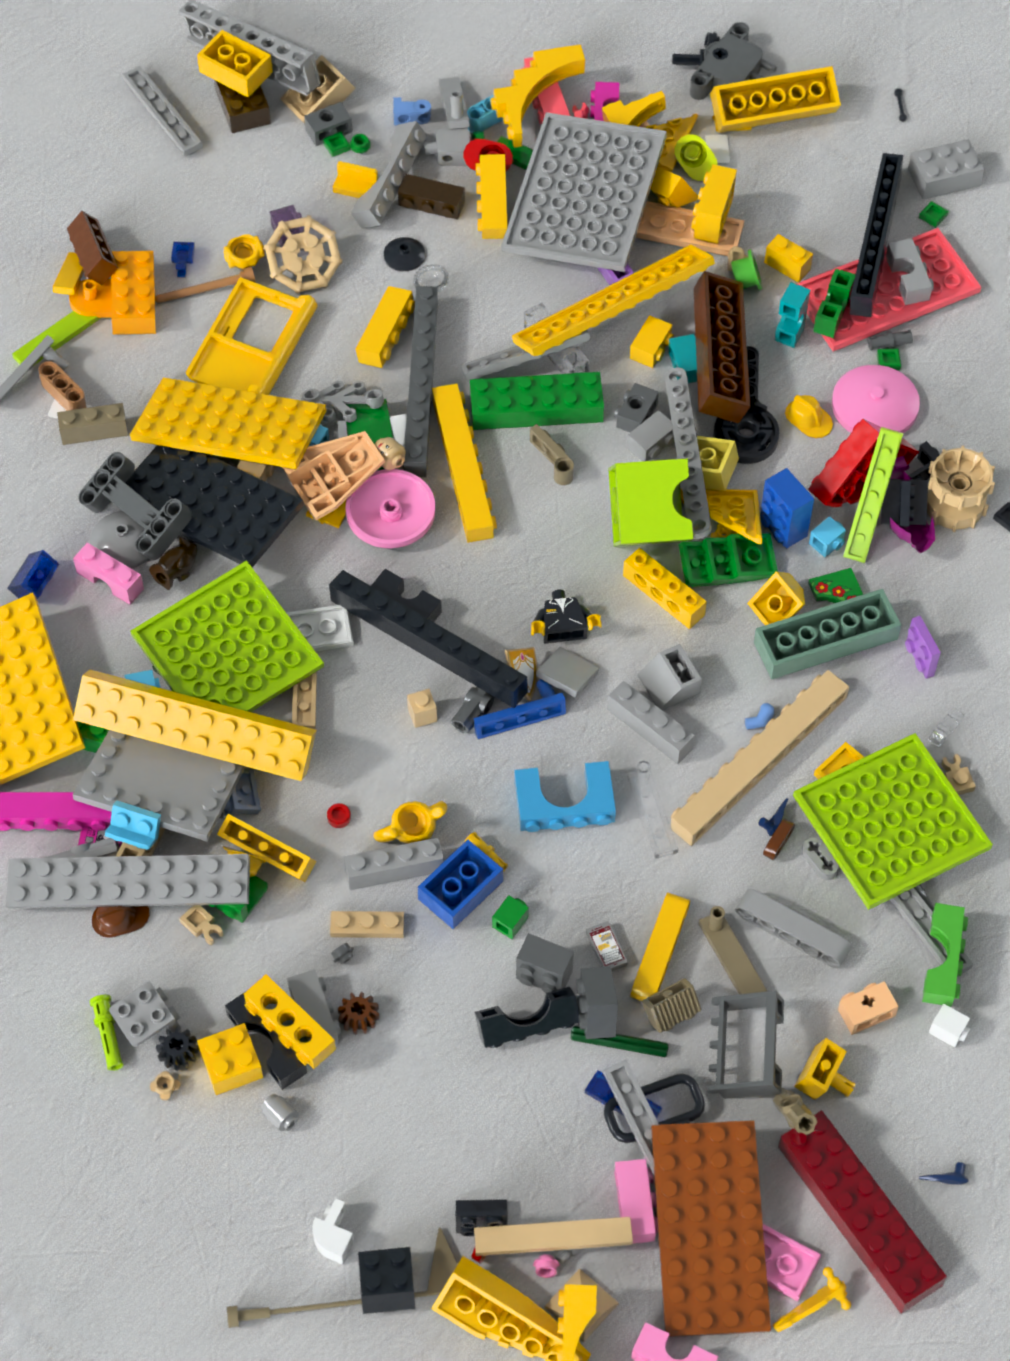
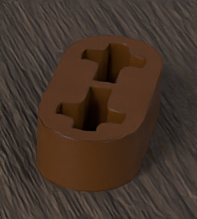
(779, 839)

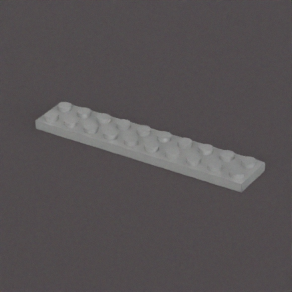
(128, 881)

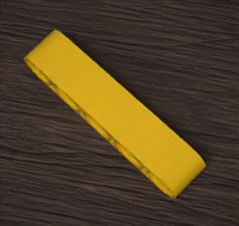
(660, 947)

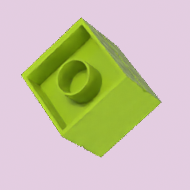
(648, 502)

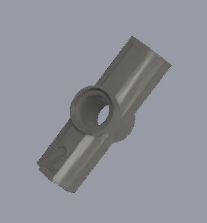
(474, 705)

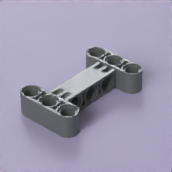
(110, 485)

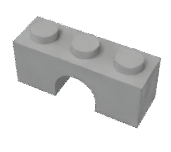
(905, 257)

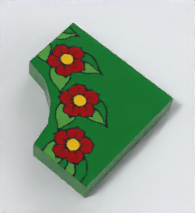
(835, 586)

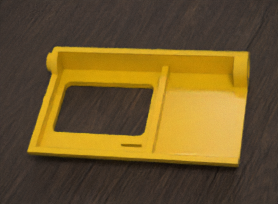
(240, 366)

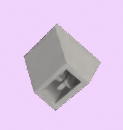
(670, 678)

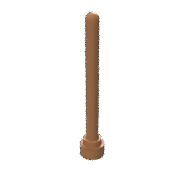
(247, 273)

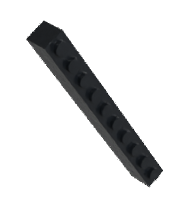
(876, 235)
(429, 639)

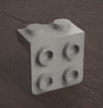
(144, 1014)

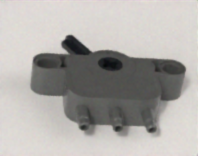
(724, 62)

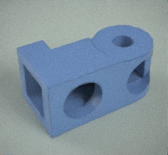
(411, 111)

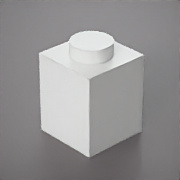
(950, 1026)

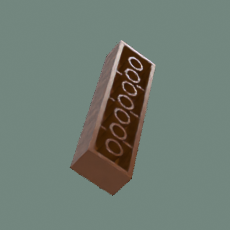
(721, 347)

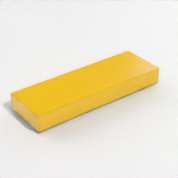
(69, 275)

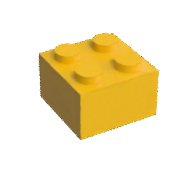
(230, 1059)

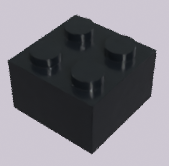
(386, 1280)

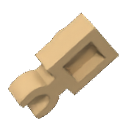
(958, 777)
(199, 921)

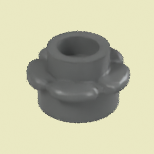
(342, 953)

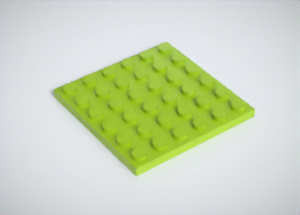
(228, 643)
(892, 821)

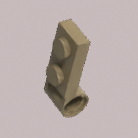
(554, 453)

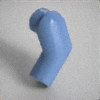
(764, 716)

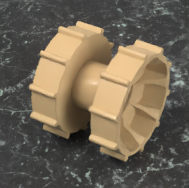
(959, 488)

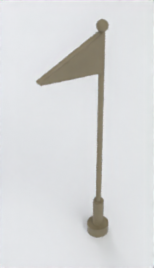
(441, 1270)

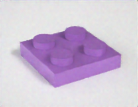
(922, 647)

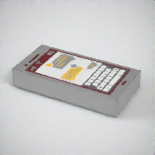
(606, 946)

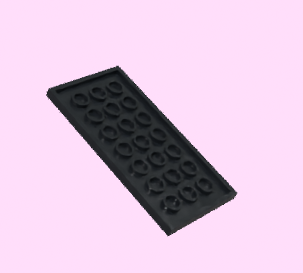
(229, 507)

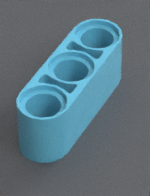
(482, 116)

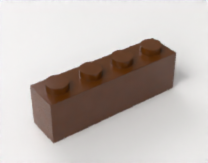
(92, 248)

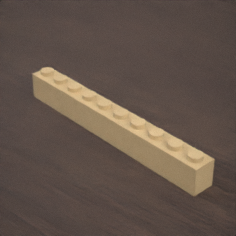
(759, 757)

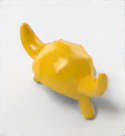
(412, 822)

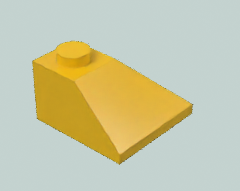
(778, 598)

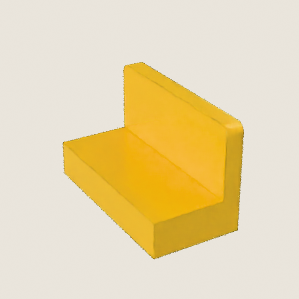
(354, 179)

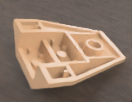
(334, 472)

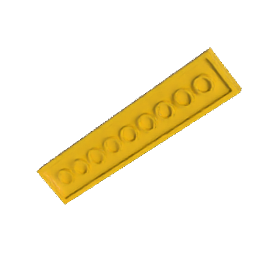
(612, 300)

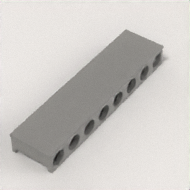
(290, 64)

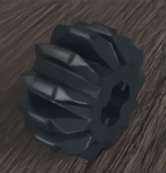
(184, 1042)

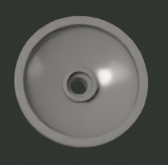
(118, 545)

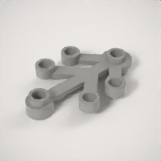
(341, 397)

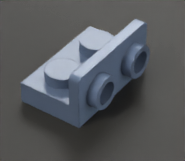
(245, 796)

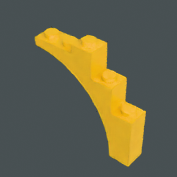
(527, 83)
(636, 111)

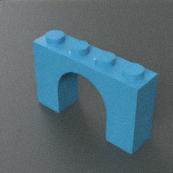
(538, 813)

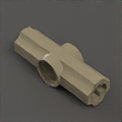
(795, 1111)

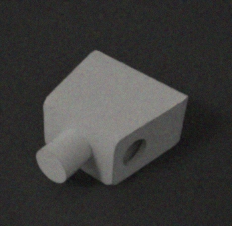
(449, 146)

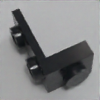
(925, 456)

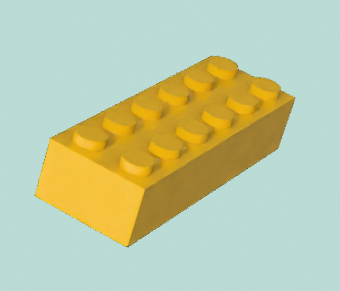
(775, 99)

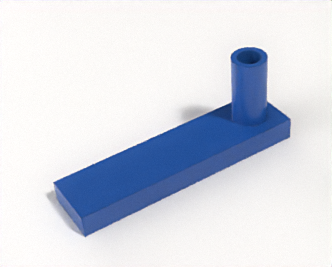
(525, 714)

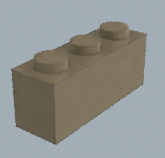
(92, 423)

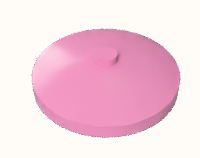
(877, 396)
(391, 509)

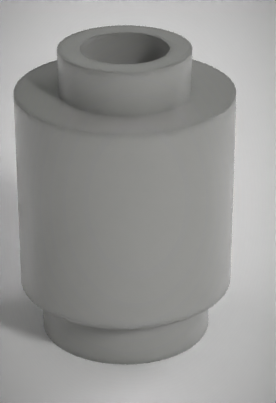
(279, 1112)

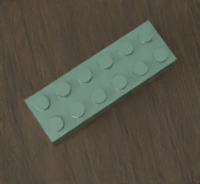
(827, 633)

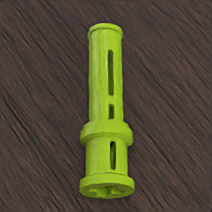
(105, 1023)

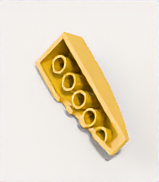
(500, 1312)

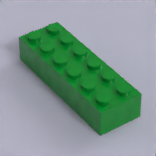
(536, 400)

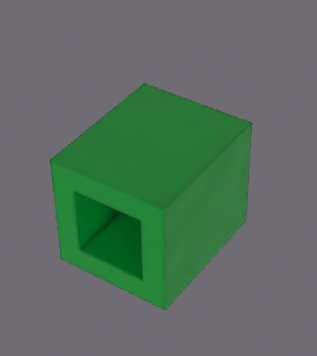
(510, 916)

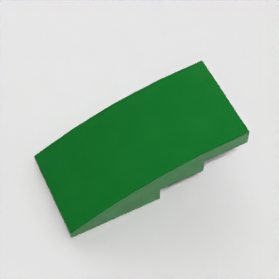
(373, 421)
(727, 560)

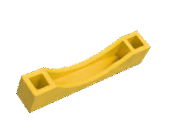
(579, 1308)

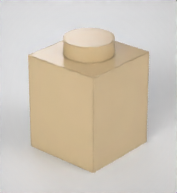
(422, 708)

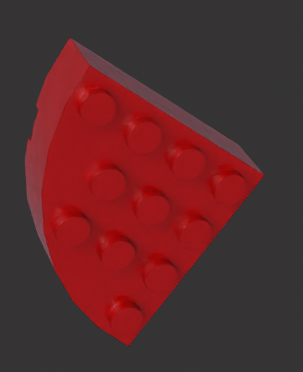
(847, 470)

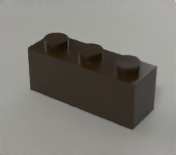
(431, 196)

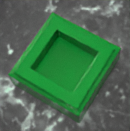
(336, 144)
(933, 214)
(889, 358)

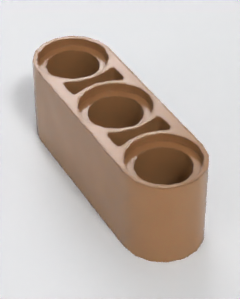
(61, 386)

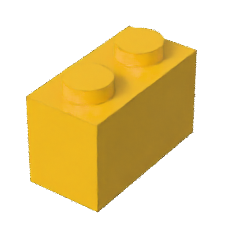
(788, 258)
(651, 341)

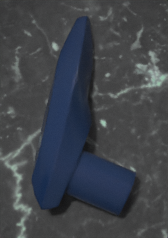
(772, 824)
(954, 1178)

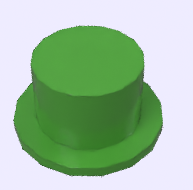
(747, 271)

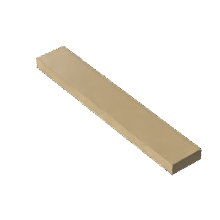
(553, 1236)

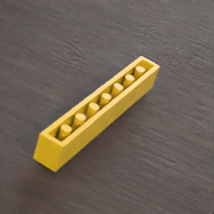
(462, 463)

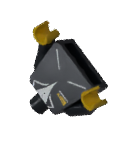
(563, 619)

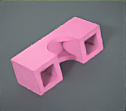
(122, 580)
(652, 1344)

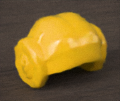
(243, 251)

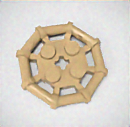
(295, 264)

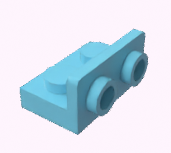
(133, 825)

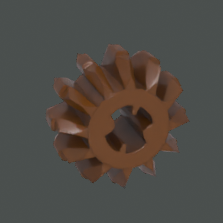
(350, 1017)

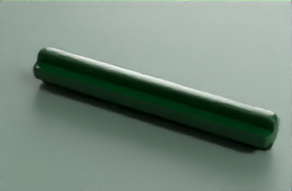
(623, 1042)

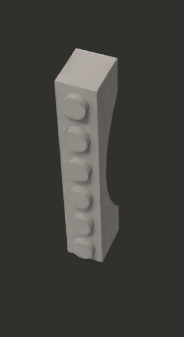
(375, 203)

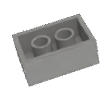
(945, 169)

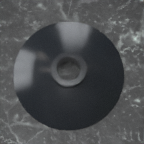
(404, 254)

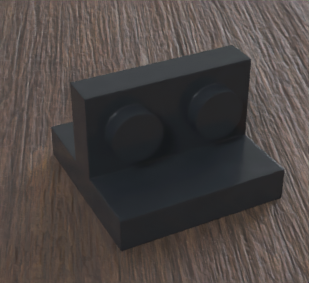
(905, 502)

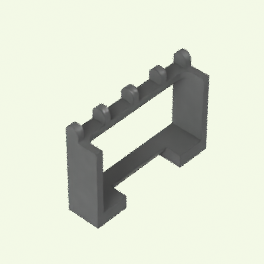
(772, 1072)

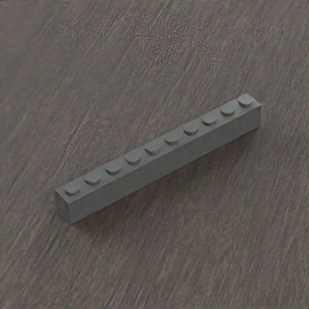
(421, 380)

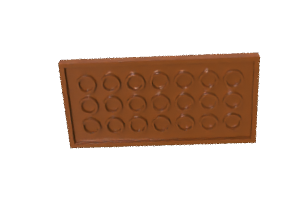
(710, 1229)

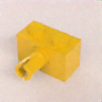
(822, 1072)

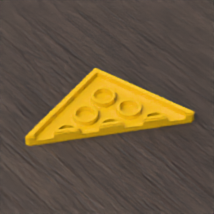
(675, 130)
(736, 510)

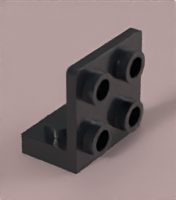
(480, 1213)

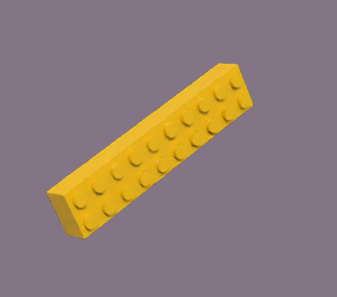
(194, 725)

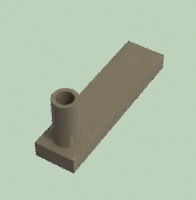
(730, 952)

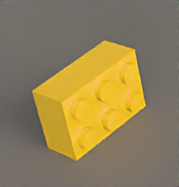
(235, 63)
(714, 203)

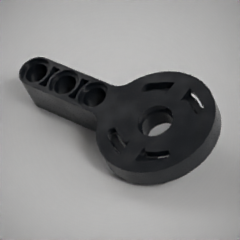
(750, 446)

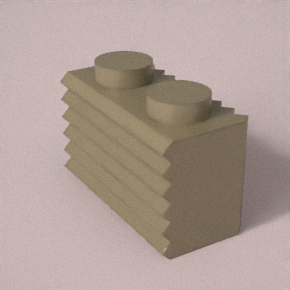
(672, 1005)

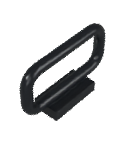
(652, 1088)

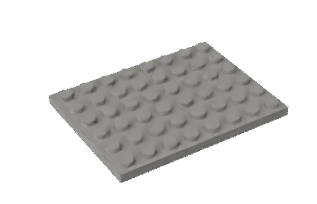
(584, 191)

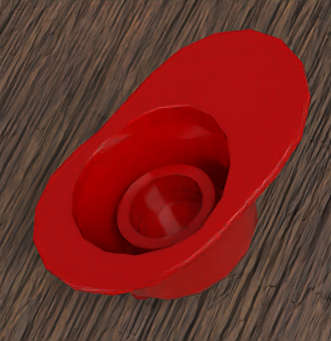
(485, 147)

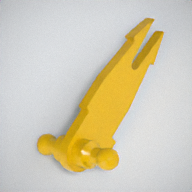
(834, 1289)

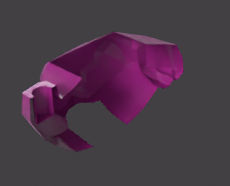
(918, 536)

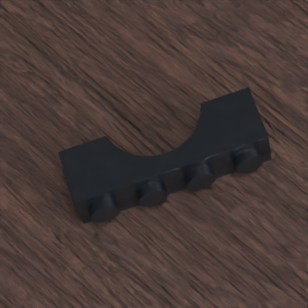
(557, 1011)
(282, 1063)

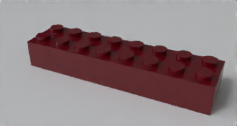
(863, 1213)

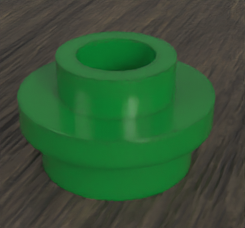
(360, 143)

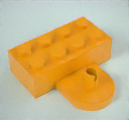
(124, 297)

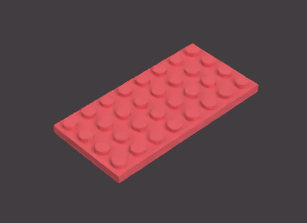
(944, 266)

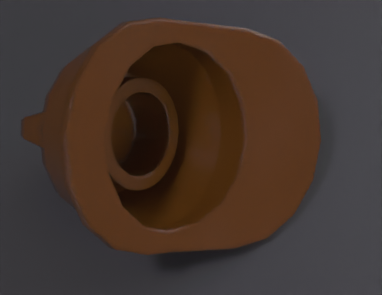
(119, 920)

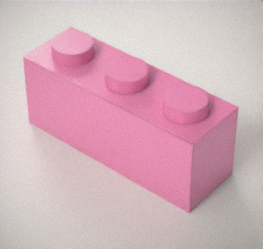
(636, 1199)

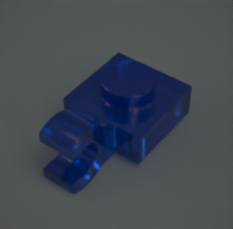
(181, 255)

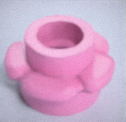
(546, 1266)

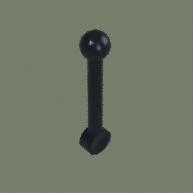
(898, 93)

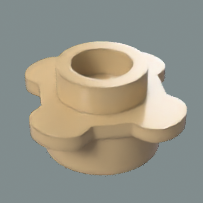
(164, 1078)

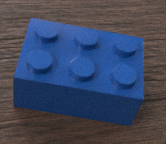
(786, 508)
(460, 884)

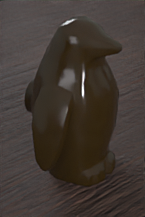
(174, 564)

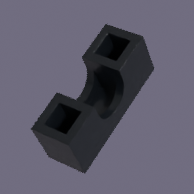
(393, 586)

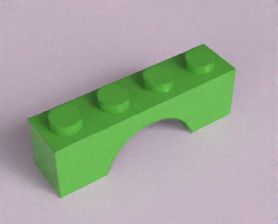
(947, 927)

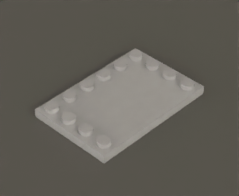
(167, 780)

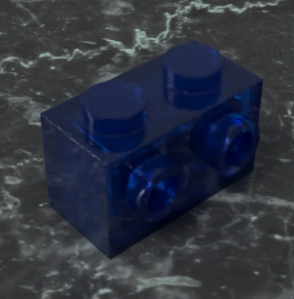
(33, 574)

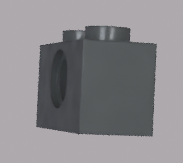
(328, 122)
(637, 407)

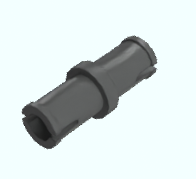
(890, 340)

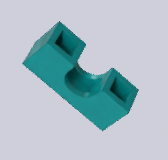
(793, 310)

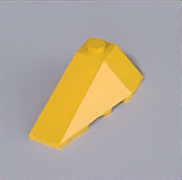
(672, 189)

